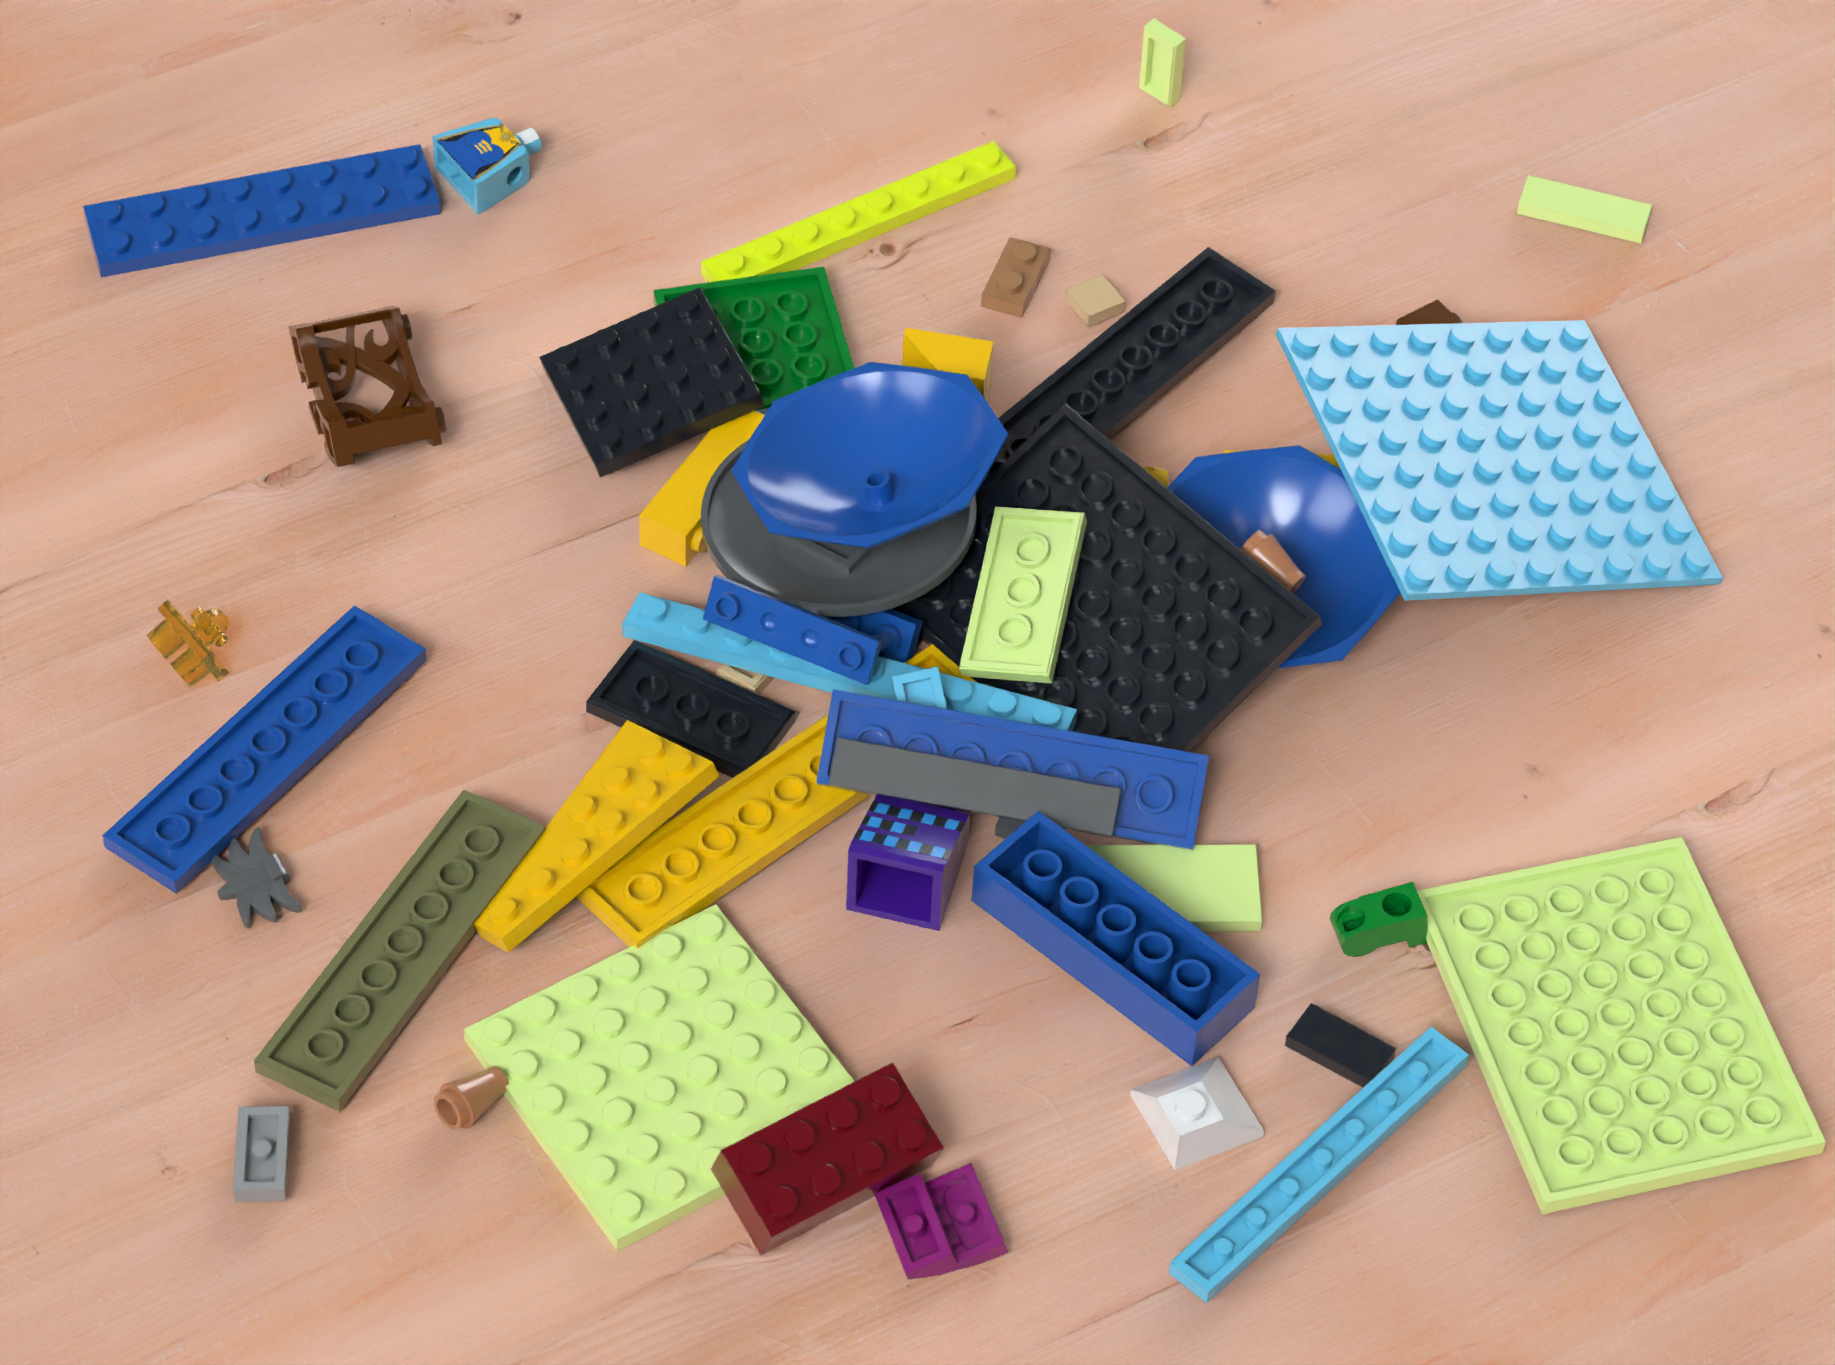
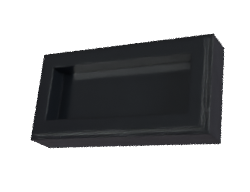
(1339, 1046)

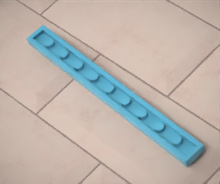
(685, 631)

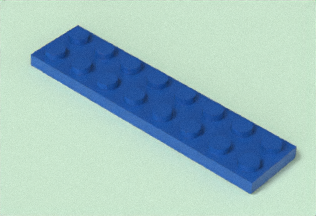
(261, 210)
(264, 749)
(1156, 784)

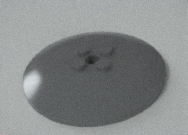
(824, 575)

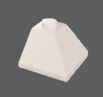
(1197, 1113)

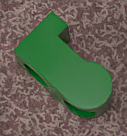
(1380, 920)

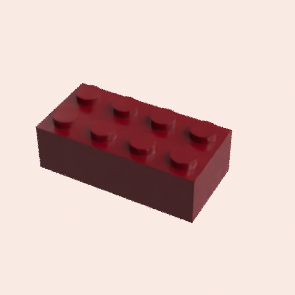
(826, 1158)

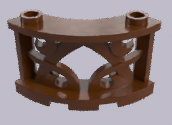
(395, 422)

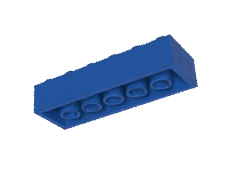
(1115, 937)

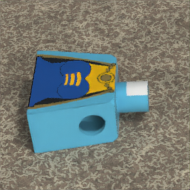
(485, 161)

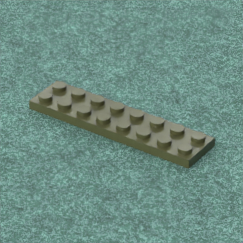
(398, 952)

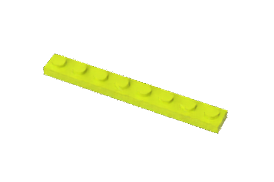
(865, 216)

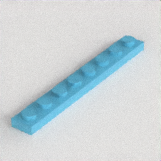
(1318, 1165)

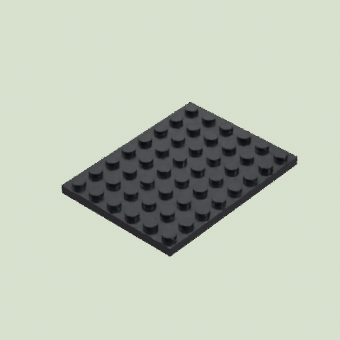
(1162, 608)

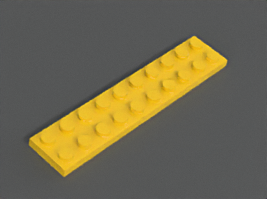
(727, 835)

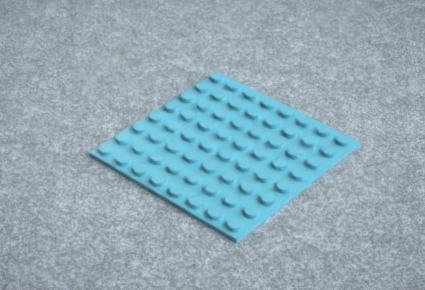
(1496, 459)

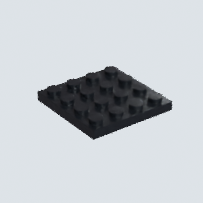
(651, 382)

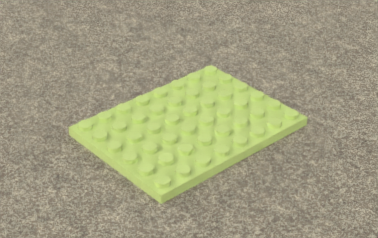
(1616, 1025)

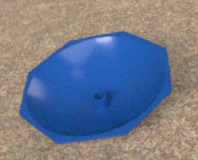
(870, 455)
(1315, 522)

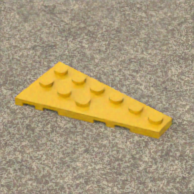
(613, 808)

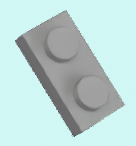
(261, 1153)

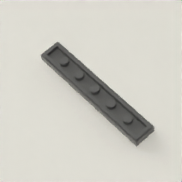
(973, 786)

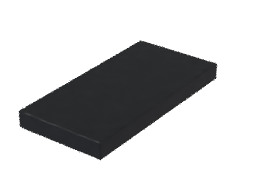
(690, 708)

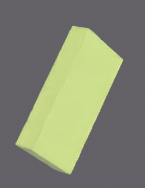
(1162, 62)

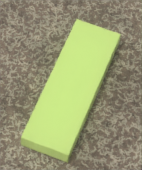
(1584, 209)

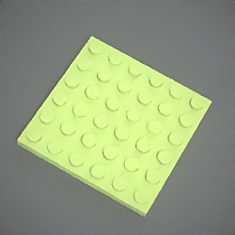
(656, 1069)

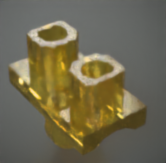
(198, 659)

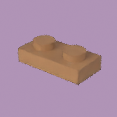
(1015, 277)

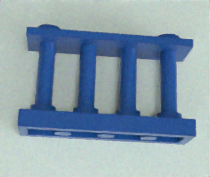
(834, 643)

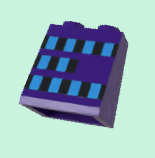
(906, 861)

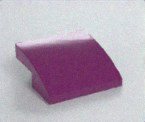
(941, 1223)

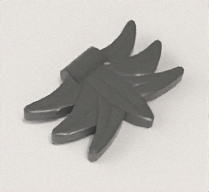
(255, 880)

